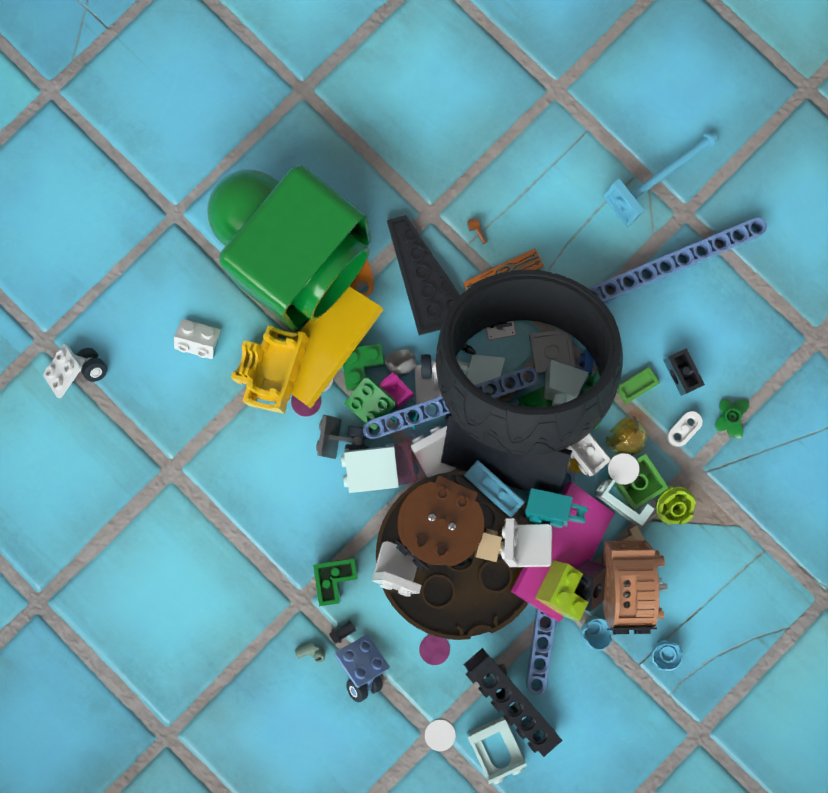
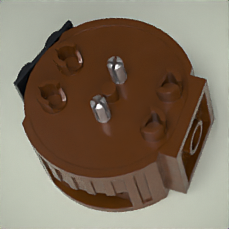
(440, 524)

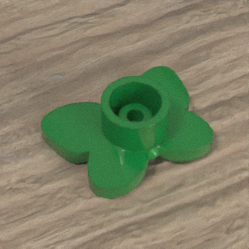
(731, 417)

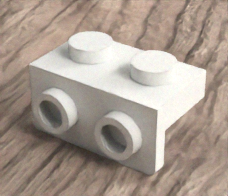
(196, 338)
(589, 455)

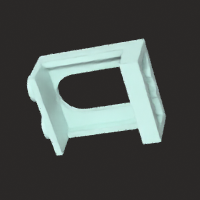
(636, 517)
(517, 762)

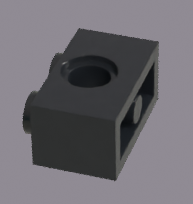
(683, 372)
(591, 584)

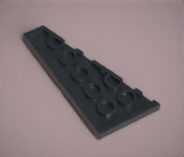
(425, 281)

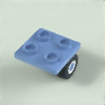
(363, 666)

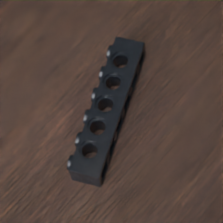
(482, 664)

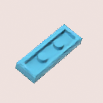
(494, 488)

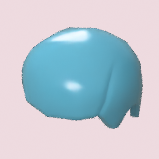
(595, 633)
(667, 655)

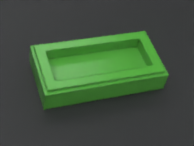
(637, 385)

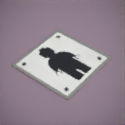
(501, 330)

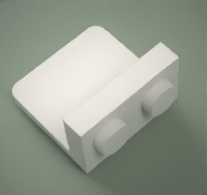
(429, 452)
(527, 544)
(395, 570)

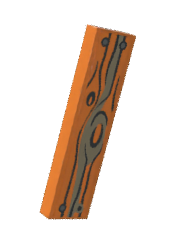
(526, 261)

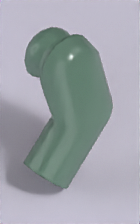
(312, 650)

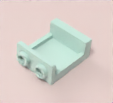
(370, 469)

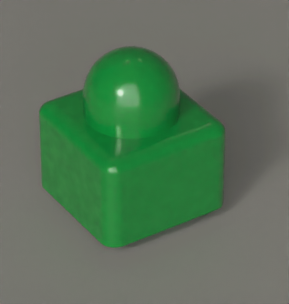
(288, 241)

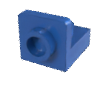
(586, 361)

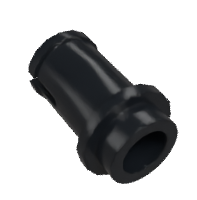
(342, 632)

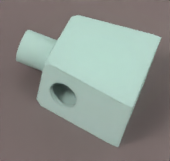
(482, 369)
(563, 382)

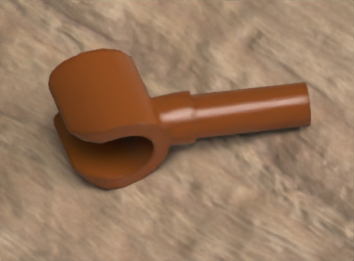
(474, 224)

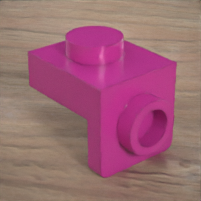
(396, 389)

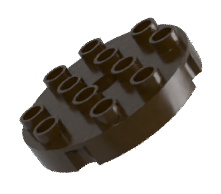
(461, 598)

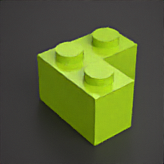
(559, 589)

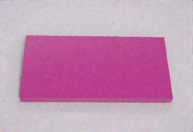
(569, 546)

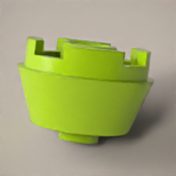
(675, 505)

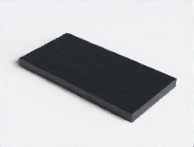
(523, 472)

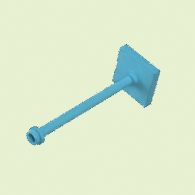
(625, 202)

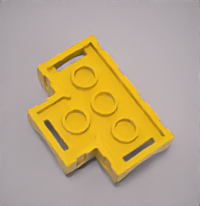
(271, 368)

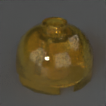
(628, 437)

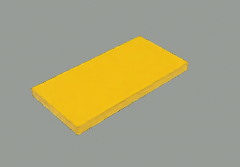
(332, 342)

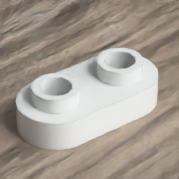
(683, 429)

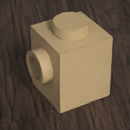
(489, 546)

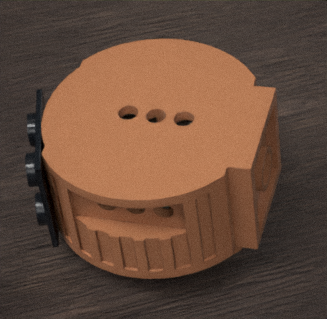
(632, 586)

